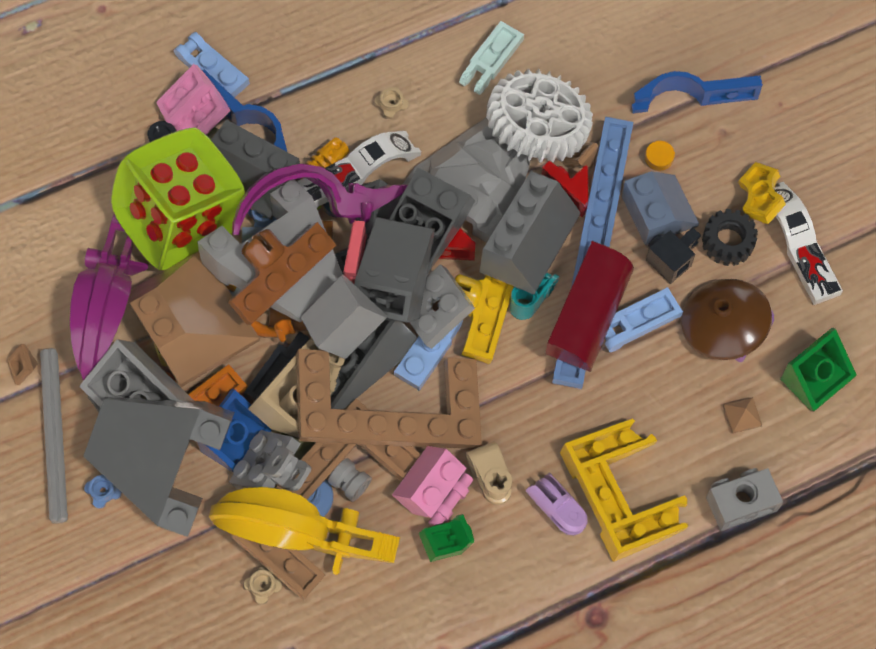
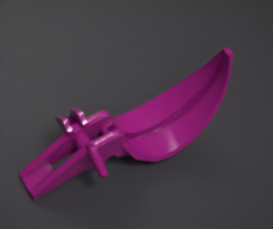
(350, 204)
(100, 299)

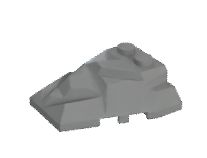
(483, 170)

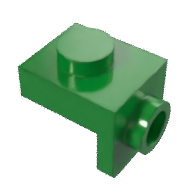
(447, 539)

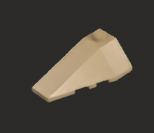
(279, 400)

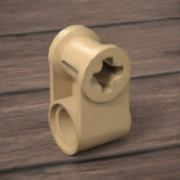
(490, 468)

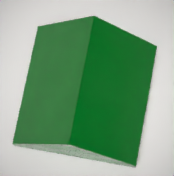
(819, 371)

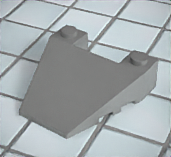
(294, 215)

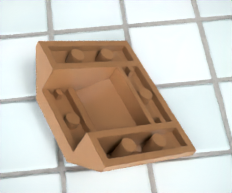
(190, 319)

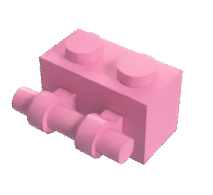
(429, 484)

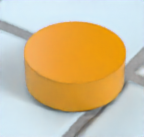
(659, 155)

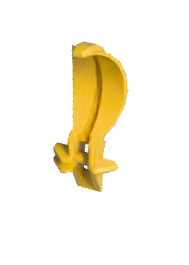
(294, 523)

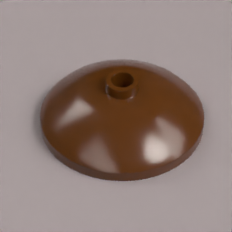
(727, 332)

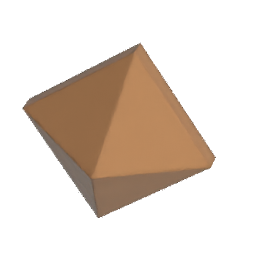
(583, 157)
(21, 364)
(742, 415)

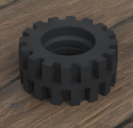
(734, 222)

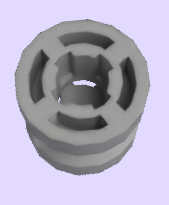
(349, 479)

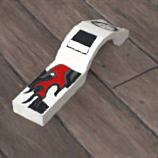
(365, 160)
(804, 250)

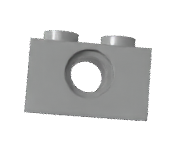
(731, 511)

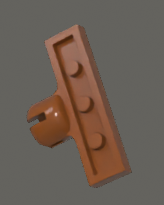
(277, 268)

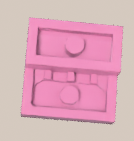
(193, 102)

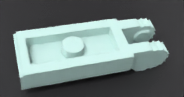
(492, 56)

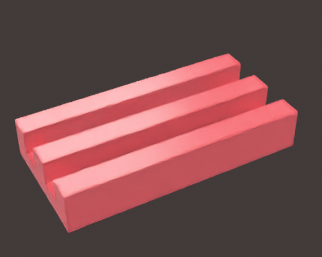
(355, 250)

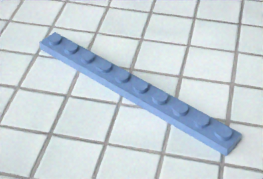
(600, 213)

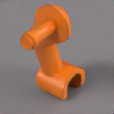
(279, 330)

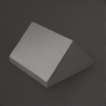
(342, 318)

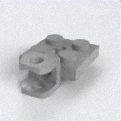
(452, 308)
(271, 463)

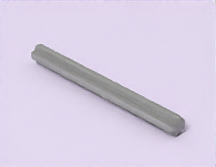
(53, 436)

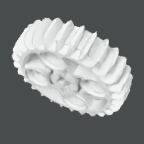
(539, 116)

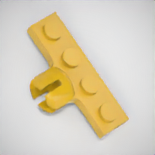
(491, 304)

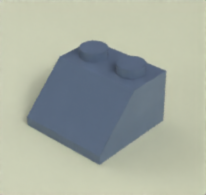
(657, 205)

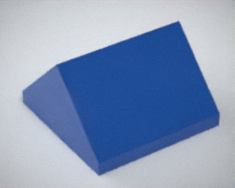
(239, 435)

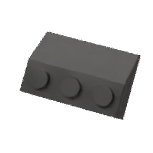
(252, 159)

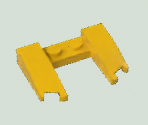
(621, 530)

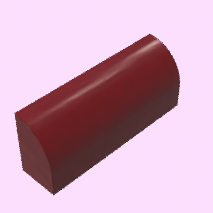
(590, 307)

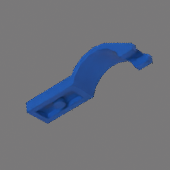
(705, 92)
(250, 114)

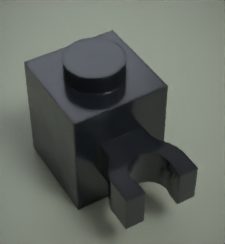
(672, 255)

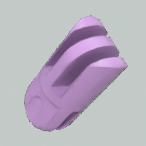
(558, 505)

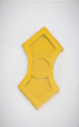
(762, 199)

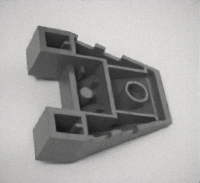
(142, 449)

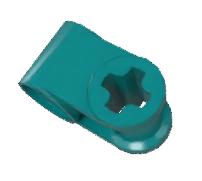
(526, 311)

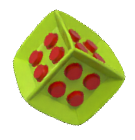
(175, 195)

